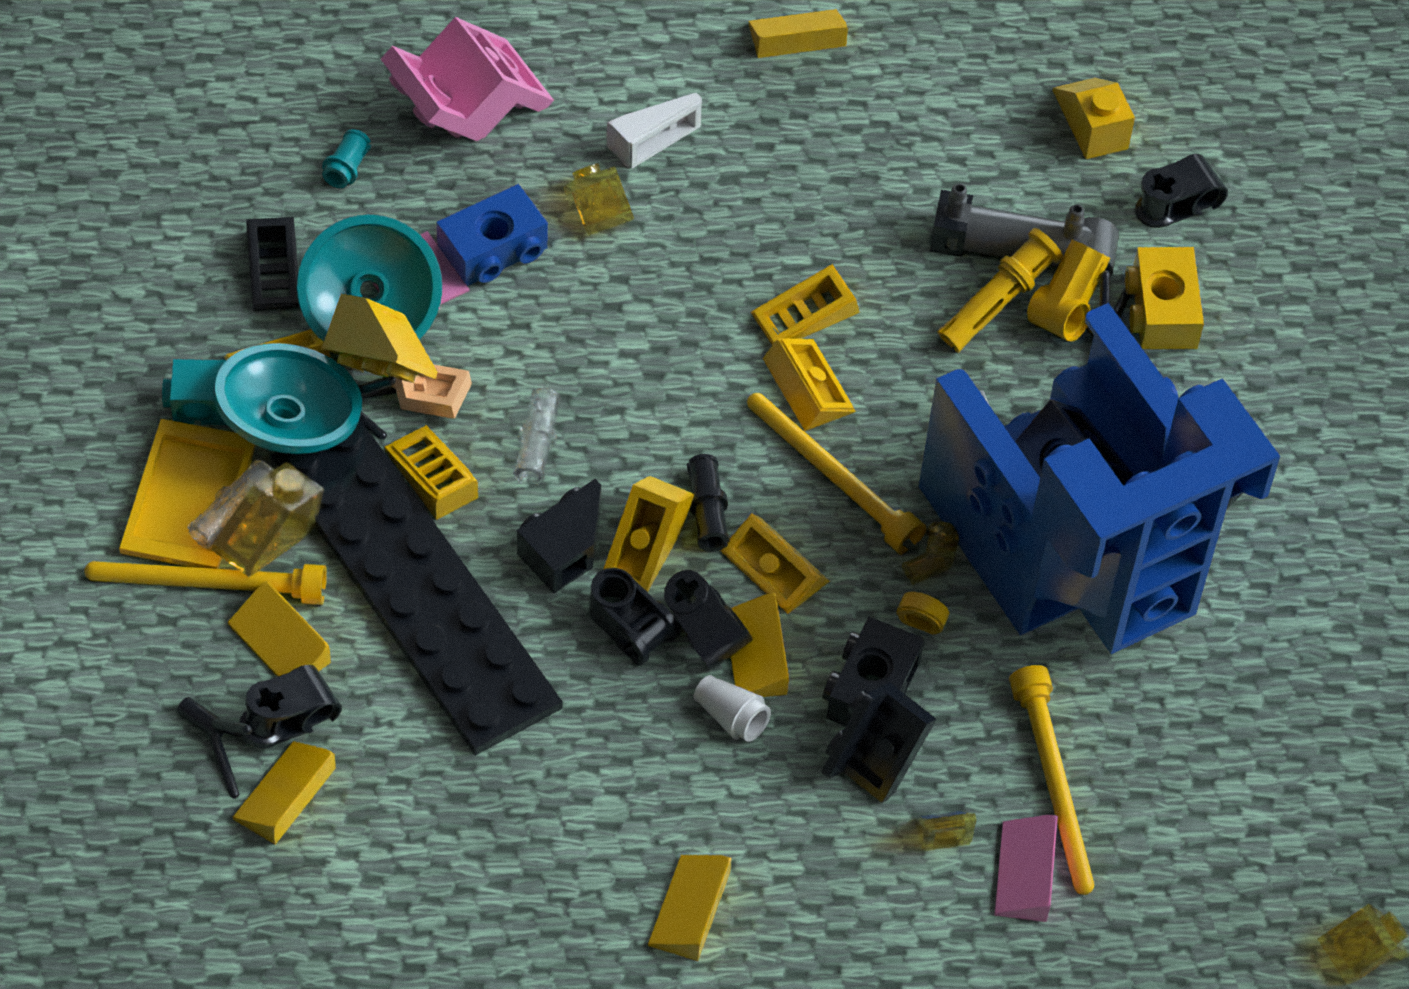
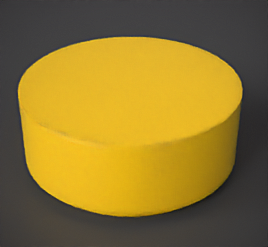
(922, 612)

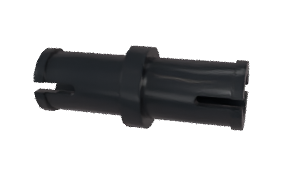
(708, 502)

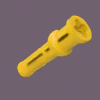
(1014, 276)

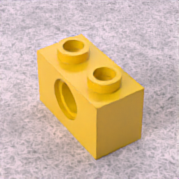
(1166, 298)

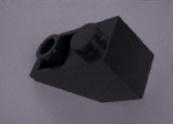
(563, 538)

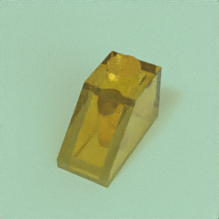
(270, 520)

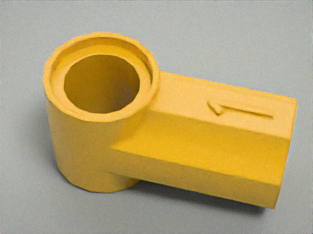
(1064, 302)

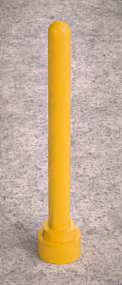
(895, 524)
(302, 583)
(1033, 688)

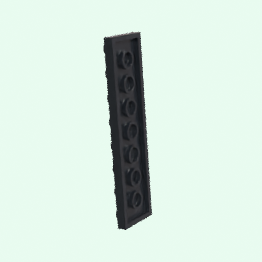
(424, 593)

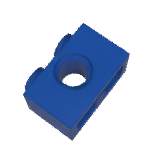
(493, 235)

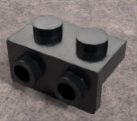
(879, 740)

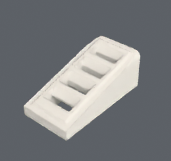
(652, 129)

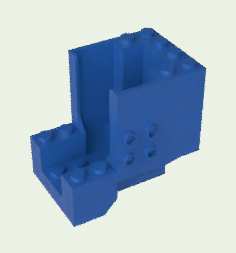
(1075, 533)

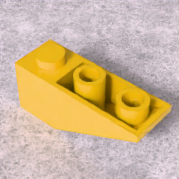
(376, 340)

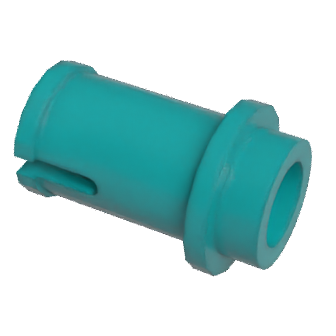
(342, 166)

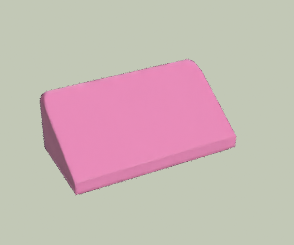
(1026, 868)

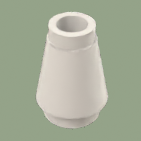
(734, 708)

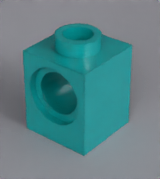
(191, 391)

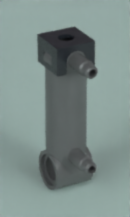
(1001, 233)

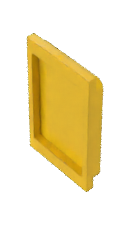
(177, 486)

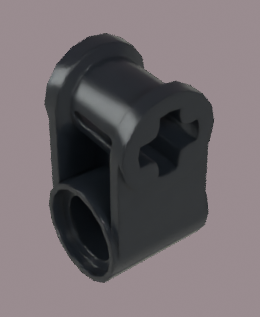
(1179, 192)
(709, 621)
(636, 622)
(288, 707)

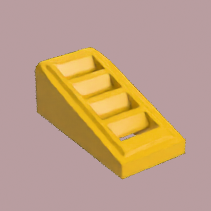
(827, 315)
(438, 501)

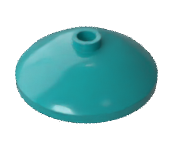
(375, 252)
(287, 398)

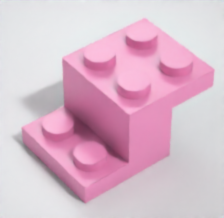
(465, 80)

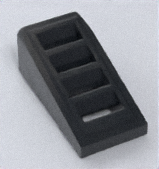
(265, 231)

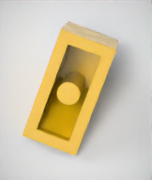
(1097, 115)
(648, 529)

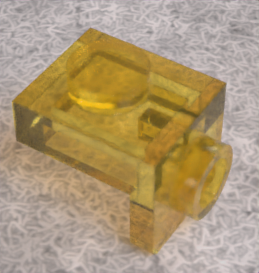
(599, 198)
(1364, 942)

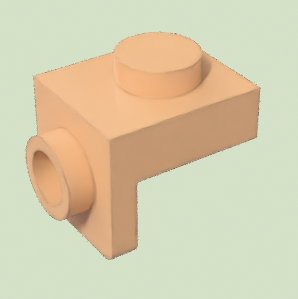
(435, 396)

